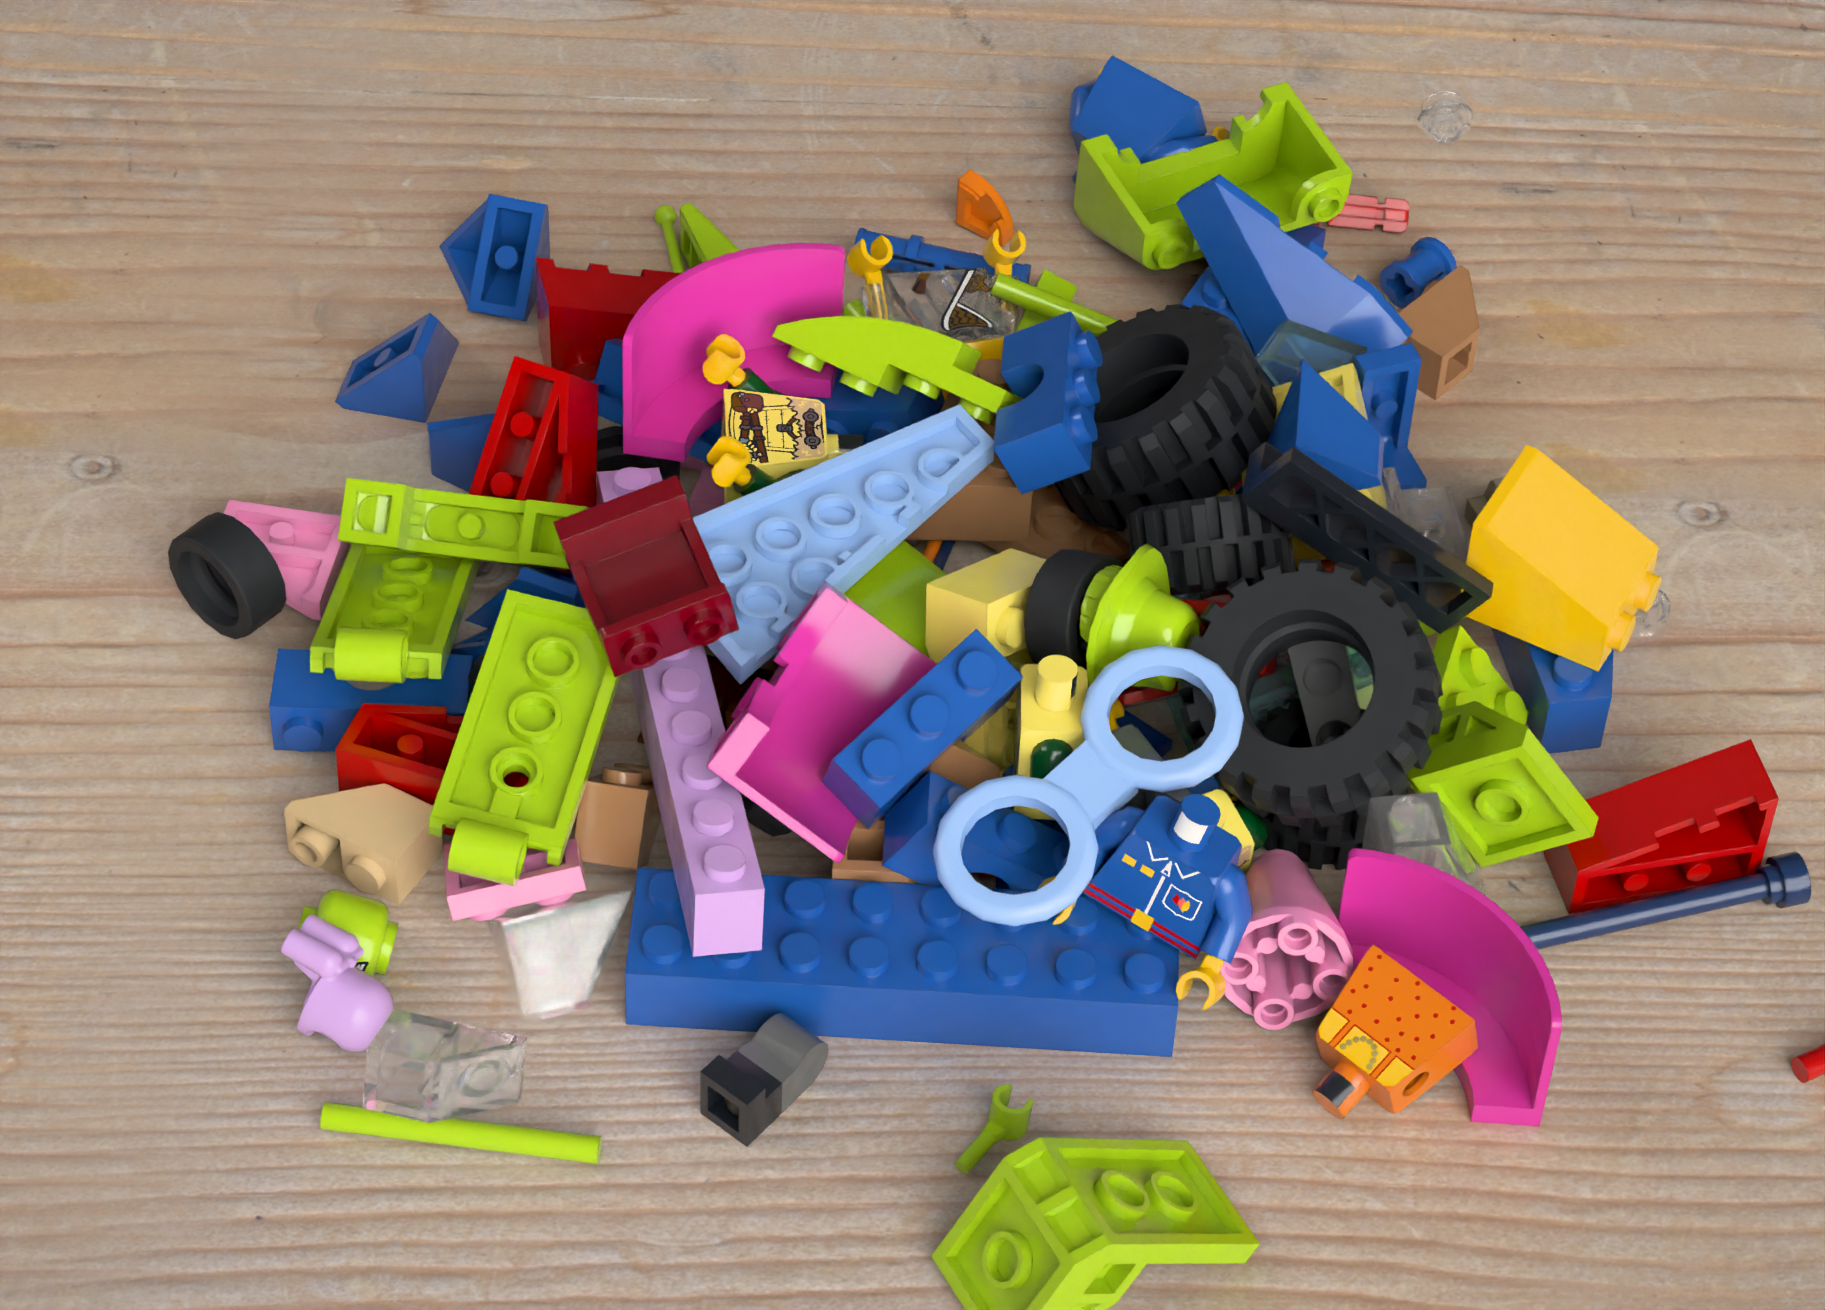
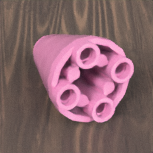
(1292, 949)

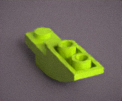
(894, 354)

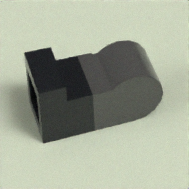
(761, 1077)

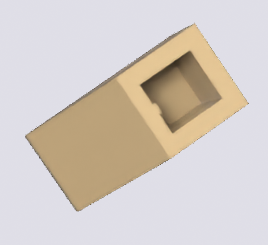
(365, 836)

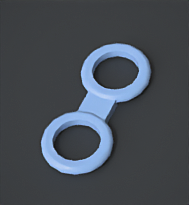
(1088, 785)

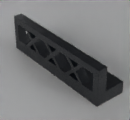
(1363, 534)

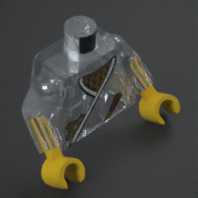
(942, 300)

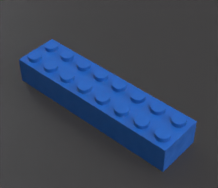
(907, 969)

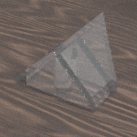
(556, 951)

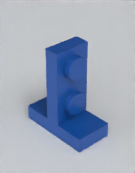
(1389, 392)

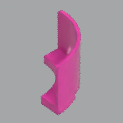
(734, 295)
(830, 685)
(1473, 959)

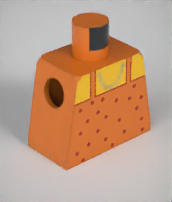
(1388, 1038)

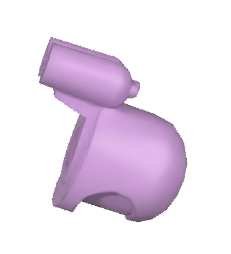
(341, 999)

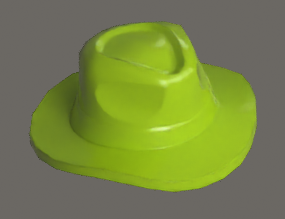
(1134, 611)

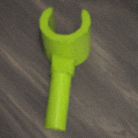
(1001, 1124)

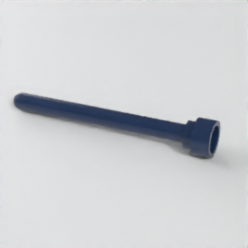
(1779, 881)

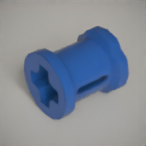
(1408, 278)

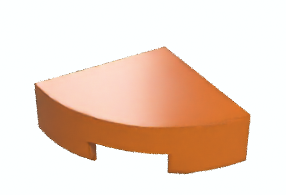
(982, 208)

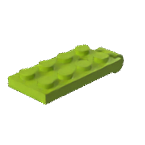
(392, 615)
(531, 713)

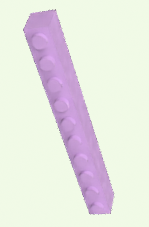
(698, 809)

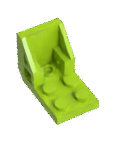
(1491, 767)
(1081, 1221)

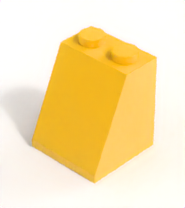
(1560, 564)

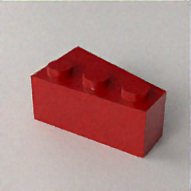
(586, 309)
(541, 439)
(403, 749)
(1670, 832)

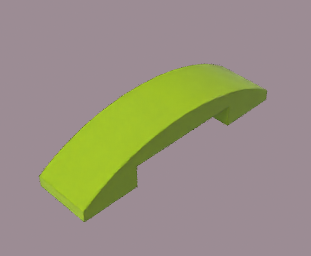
(453, 524)

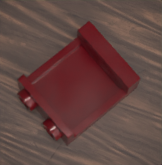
(645, 576)

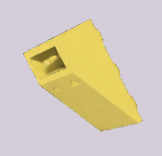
(993, 601)

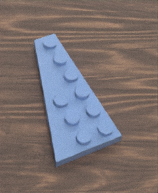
(831, 526)

